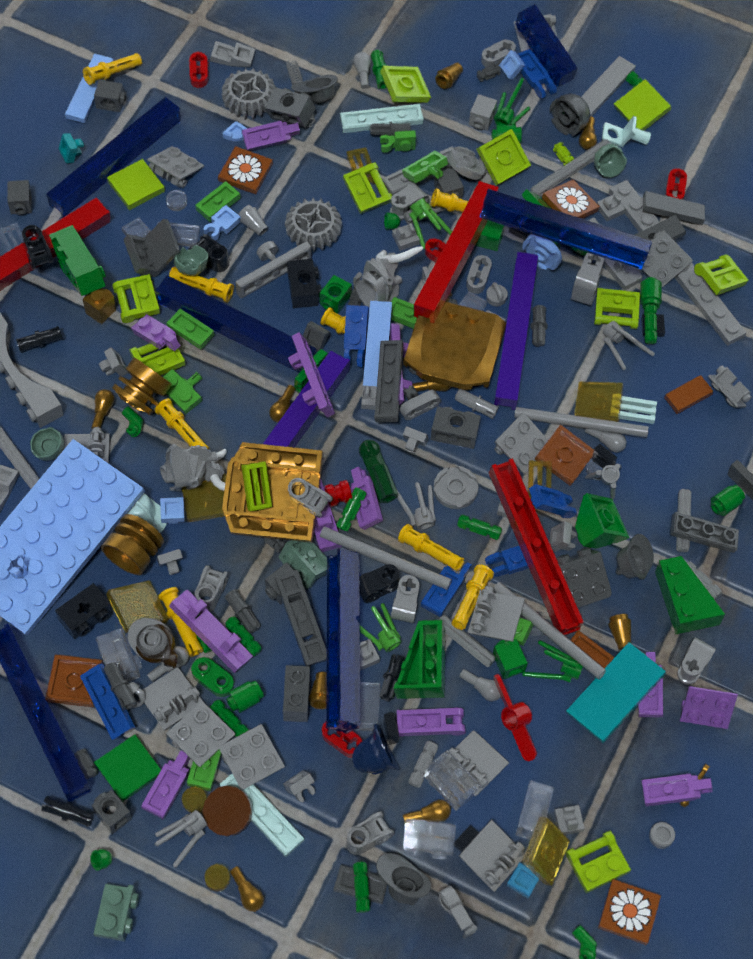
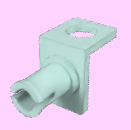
(626, 133)

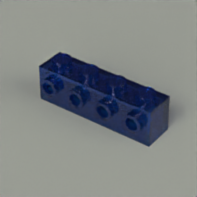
(546, 45)

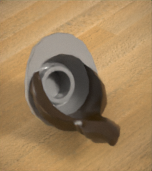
(153, 641)

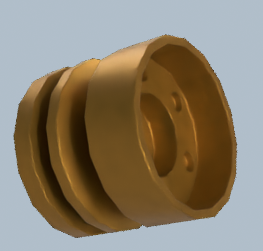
(141, 386)
(132, 544)

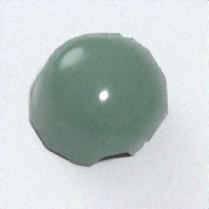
(610, 160)
(191, 261)
(47, 444)

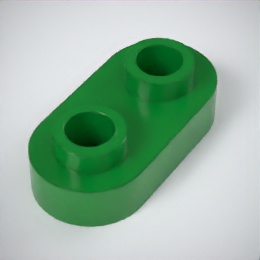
(211, 676)

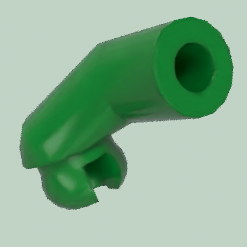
(135, 422)
(588, 944)

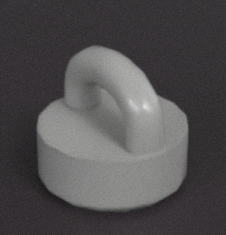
(267, 251)
(496, 295)
(135, 689)

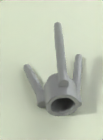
(616, 334)
(608, 476)
(423, 517)
(191, 824)

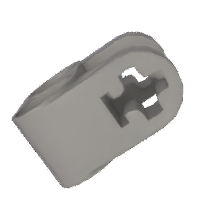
(587, 279)

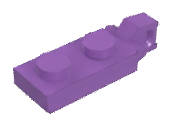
(269, 135)
(155, 333)
(369, 511)
(653, 703)
(167, 786)
(674, 789)

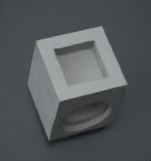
(482, 112)

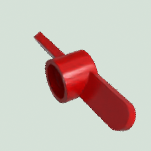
(515, 719)

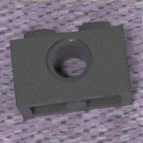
(290, 107)
(461, 436)
(296, 693)

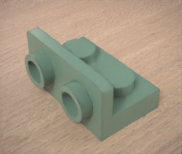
(306, 559)
(115, 912)

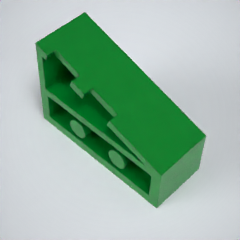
(77, 261)
(686, 597)
(424, 666)

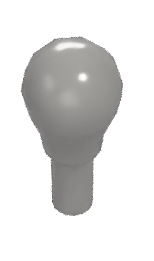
(362, 64)
(613, 441)
(183, 657)
(486, 687)

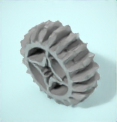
(248, 88)
(313, 223)

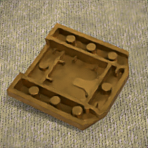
(457, 347)
(286, 517)

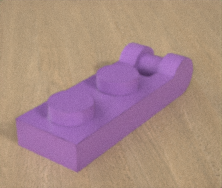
(430, 722)

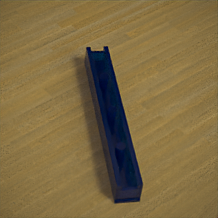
(114, 156)
(565, 229)
(228, 321)
(343, 642)
(41, 717)

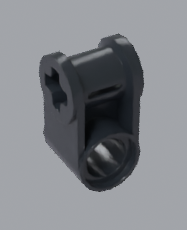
(36, 250)
(217, 253)
(375, 584)

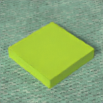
(405, 84)
(644, 104)
(503, 157)
(135, 184)

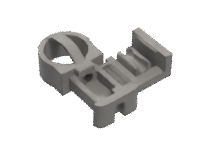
(455, 908)

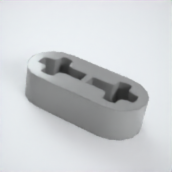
(496, 51)
(475, 273)
(420, 404)

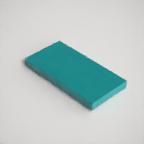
(617, 693)

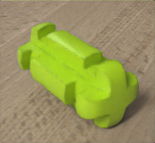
(563, 153)

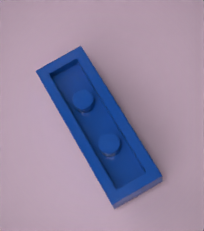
(106, 702)

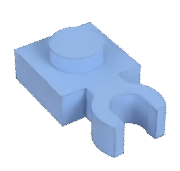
(223, 221)

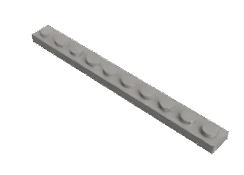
(694, 285)

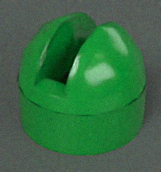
(391, 220)
(100, 859)

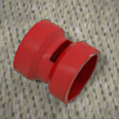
(339, 493)

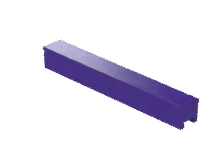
(516, 330)
(300, 415)

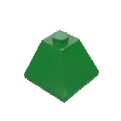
(599, 522)

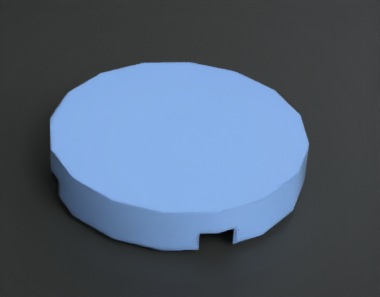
(548, 253)

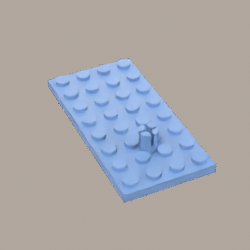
(58, 531)

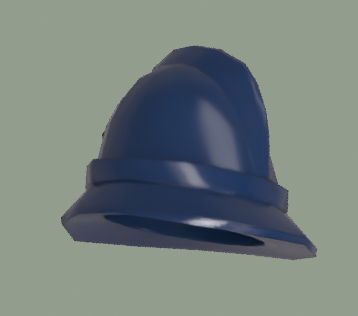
(374, 754)

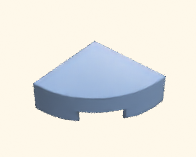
(234, 132)

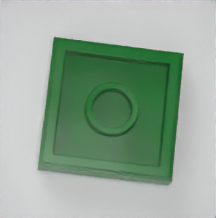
(128, 768)

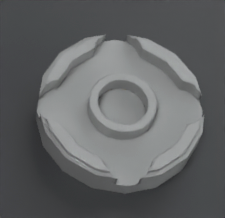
(465, 163)
(455, 487)

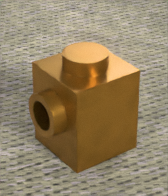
(99, 305)

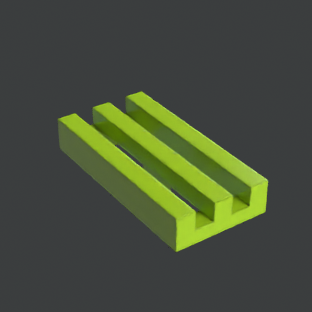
(248, 487)

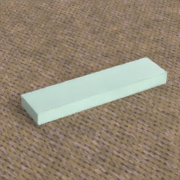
(361, 120)
(269, 819)

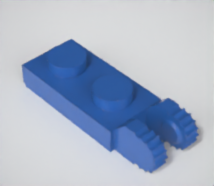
(536, 74)
(356, 332)
(552, 501)
(512, 558)
(437, 598)

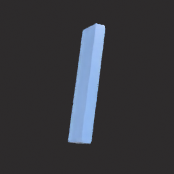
(84, 96)
(378, 331)

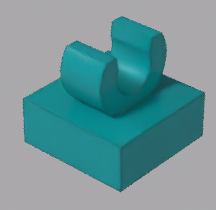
(70, 148)

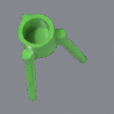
(422, 210)
(388, 637)

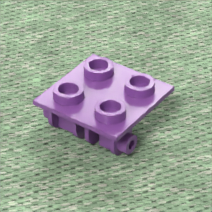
(708, 707)

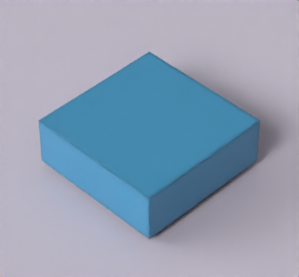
(523, 880)

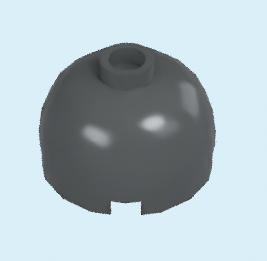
(570, 113)

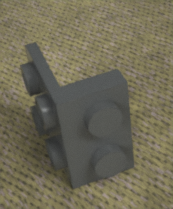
(154, 251)
(585, 576)

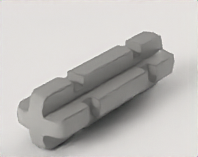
(714, 590)
(424, 761)

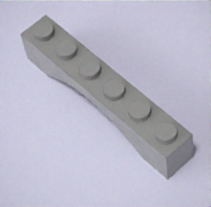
(39, 400)

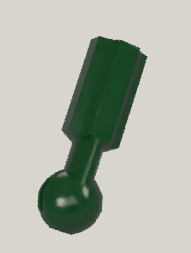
(378, 471)

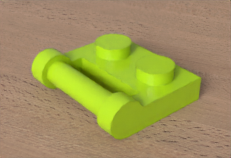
(362, 191)
(724, 279)
(143, 296)
(617, 302)
(160, 361)
(602, 869)

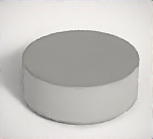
(662, 835)

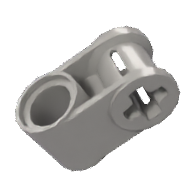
(405, 198)
(310, 497)
(211, 584)
(406, 601)
(695, 659)
(373, 832)

